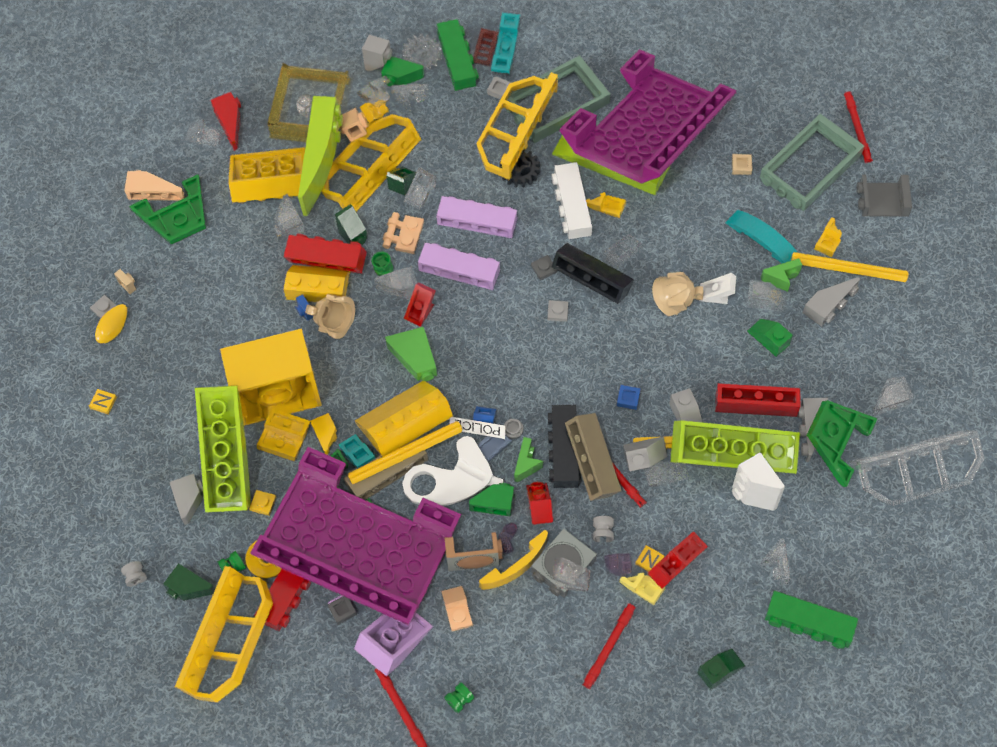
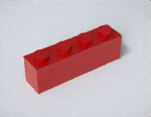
(325, 254)
(757, 400)
(285, 597)

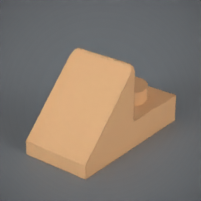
(457, 608)

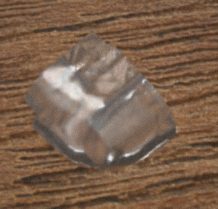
(304, 104)

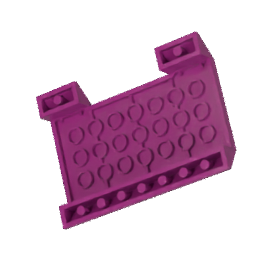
(649, 124)
(354, 543)

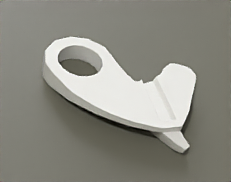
(455, 485)

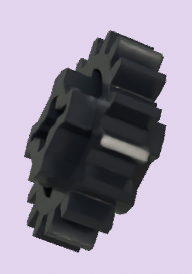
(527, 172)

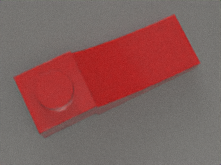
(677, 560)

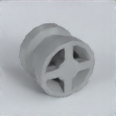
(133, 573)

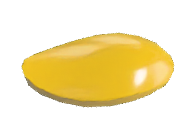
(111, 324)

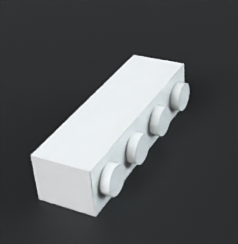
(572, 200)

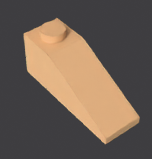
(146, 185)

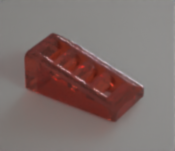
(488, 34)

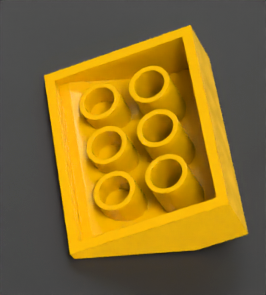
(265, 175)
(405, 417)

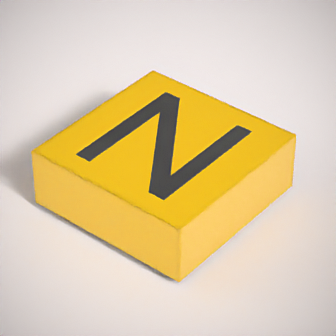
(103, 401)
(648, 558)

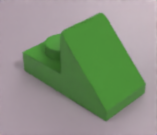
(780, 274)
(526, 464)

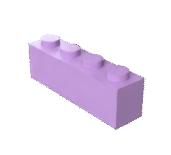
(477, 216)
(459, 266)

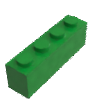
(456, 54)
(811, 620)

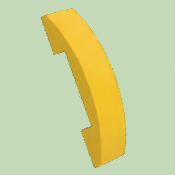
(495, 579)

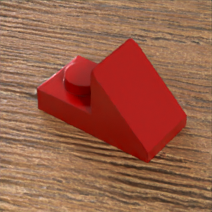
(420, 304)

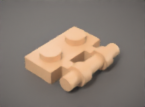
(408, 236)

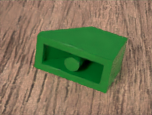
(402, 71)
(771, 335)
(494, 500)

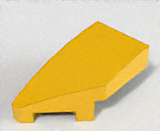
(372, 112)
(607, 204)
(829, 239)
(325, 431)

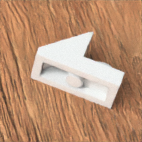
(719, 289)

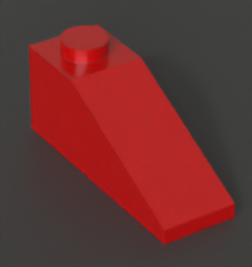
(228, 114)

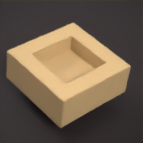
(742, 164)
(125, 281)

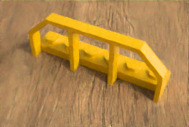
(532, 117)
(376, 174)
(211, 629)

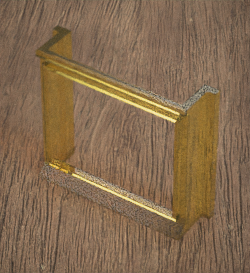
(292, 131)

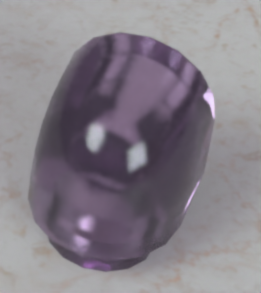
(618, 564)

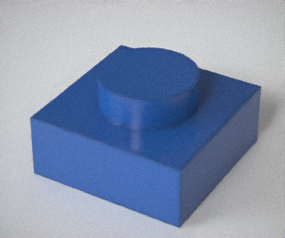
(301, 307)
(628, 397)
(484, 414)

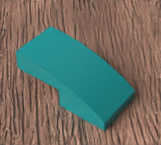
(356, 451)

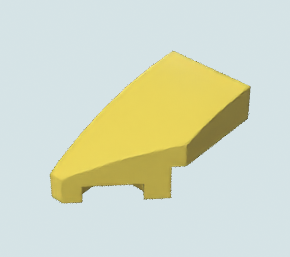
(643, 586)

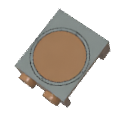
(473, 559)

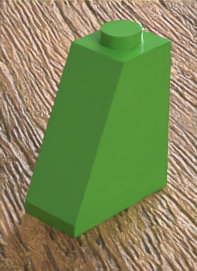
(413, 352)

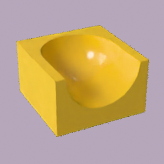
(272, 375)

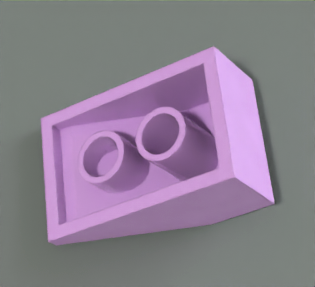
(390, 641)

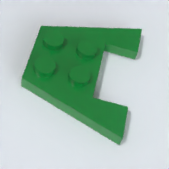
(178, 219)
(831, 433)

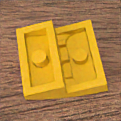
(283, 434)

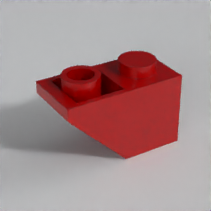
(539, 503)

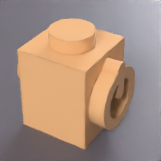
(354, 124)

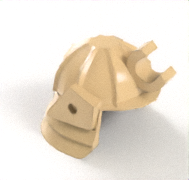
(675, 293)
(333, 315)

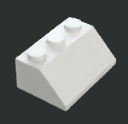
(757, 484)

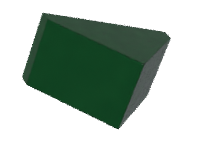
(400, 180)

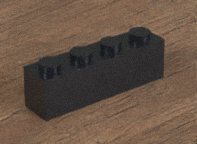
(592, 273)
(565, 465)

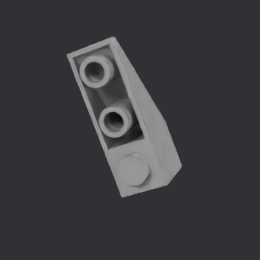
(823, 303)
(807, 413)

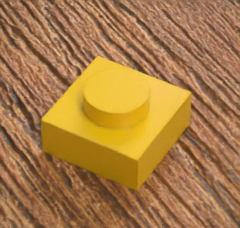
(262, 502)

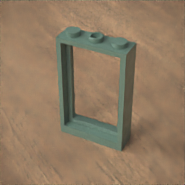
(586, 75)
(831, 132)

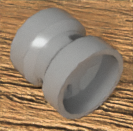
(603, 527)

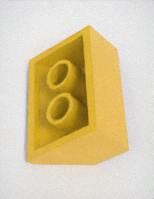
(314, 283)

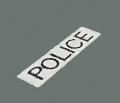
(480, 428)

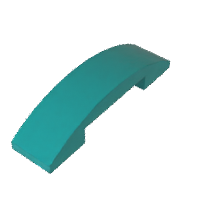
(506, 43)
(762, 234)

